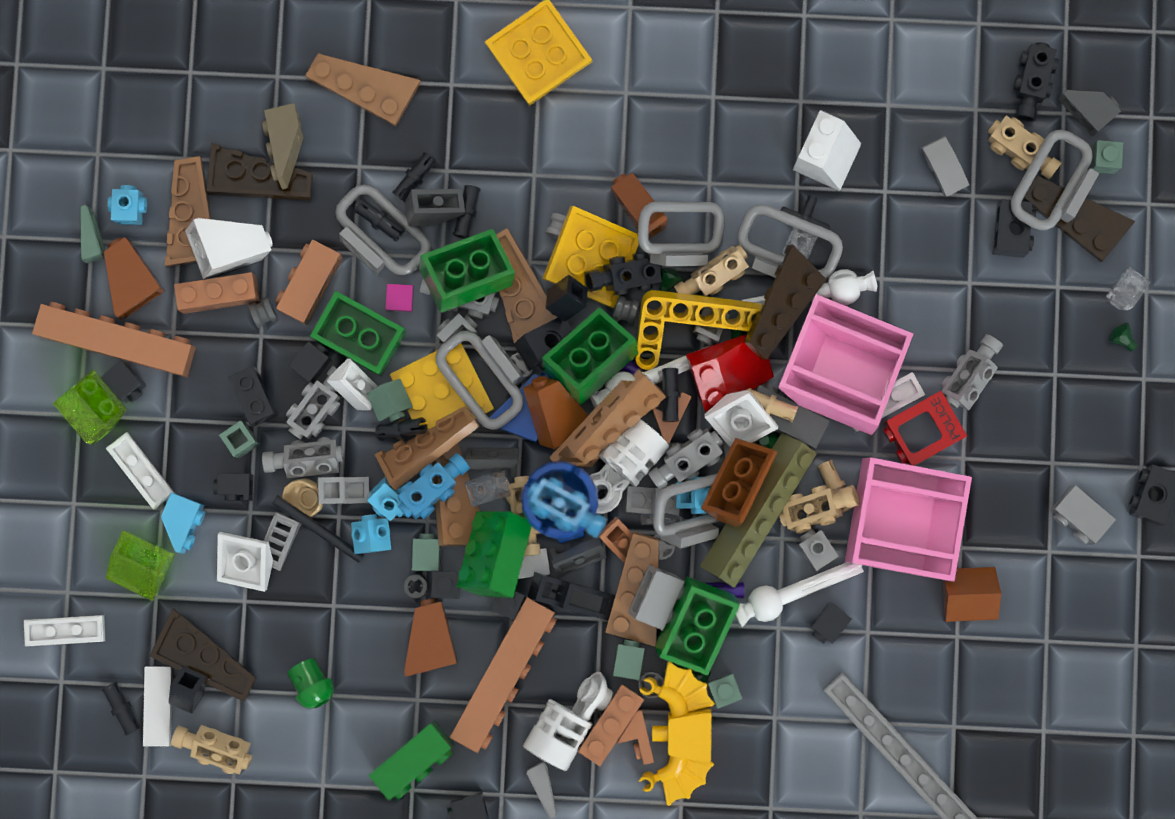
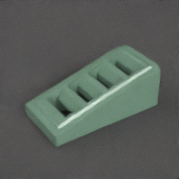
(91, 242)

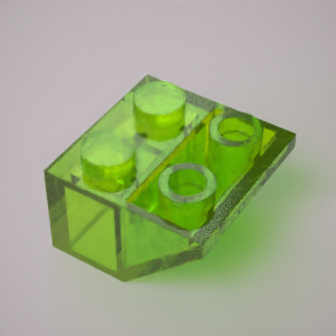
(91, 408)
(139, 564)

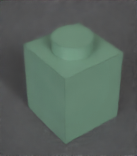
(1107, 156)
(390, 401)
(239, 439)
(426, 553)
(629, 660)
(724, 690)

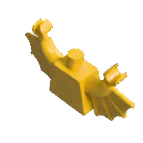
(686, 733)

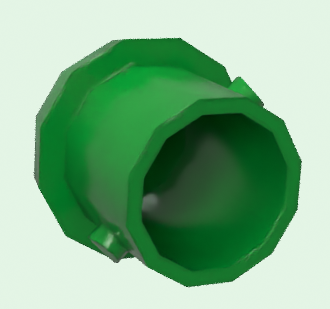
(311, 684)

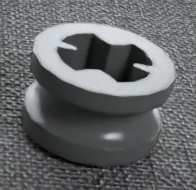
(416, 594)

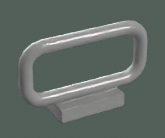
(1074, 192)
(364, 247)
(680, 253)
(768, 261)
(498, 362)
(687, 531)

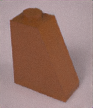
(633, 198)
(129, 278)
(552, 411)
(430, 639)

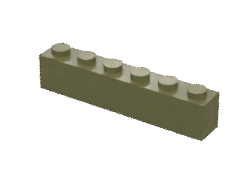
(738, 545)

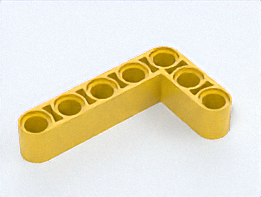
(689, 316)

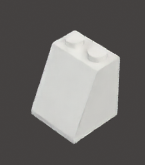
(828, 151)
(226, 245)

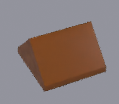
(972, 595)

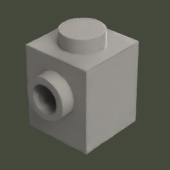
(817, 549)

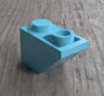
(180, 521)

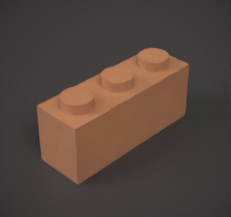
(308, 282)
(217, 293)
(610, 725)

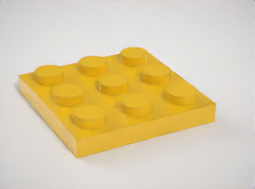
(538, 51)
(587, 245)
(432, 393)

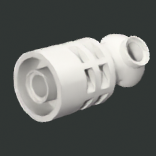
(627, 462)
(569, 723)

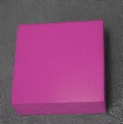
(399, 297)

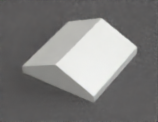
(740, 417)
(243, 561)

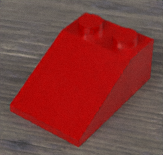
(726, 370)

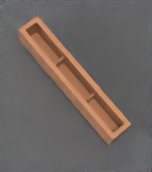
(114, 340)
(502, 675)

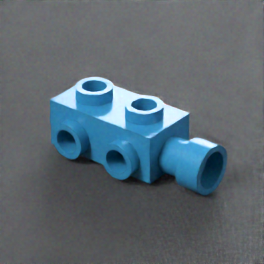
(428, 490)
(561, 504)

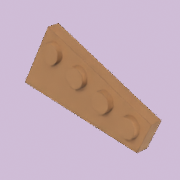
(367, 87)
(187, 204)
(526, 297)
(616, 419)
(417, 453)
(563, 453)
(456, 514)
(641, 553)

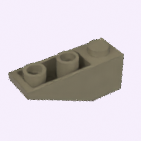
(286, 138)

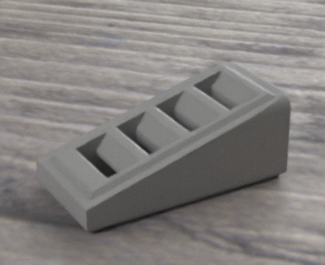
(295, 525)
(541, 782)

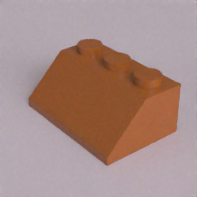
(738, 482)

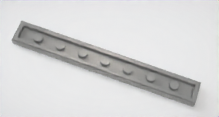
(896, 749)

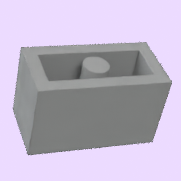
(1082, 515)
(656, 597)

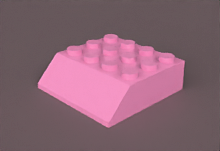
(845, 364)
(908, 519)

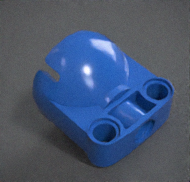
(573, 480)

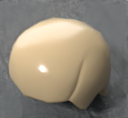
(303, 495)

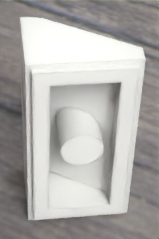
(352, 385)

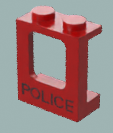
(943, 417)

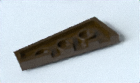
(247, 176)
(1094, 225)
(790, 294)
(188, 646)

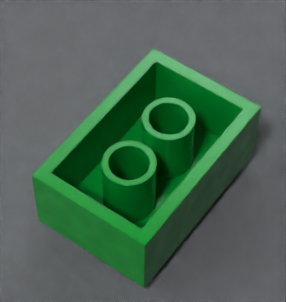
(466, 270)
(358, 333)
(590, 355)
(494, 554)
(697, 626)
(412, 761)

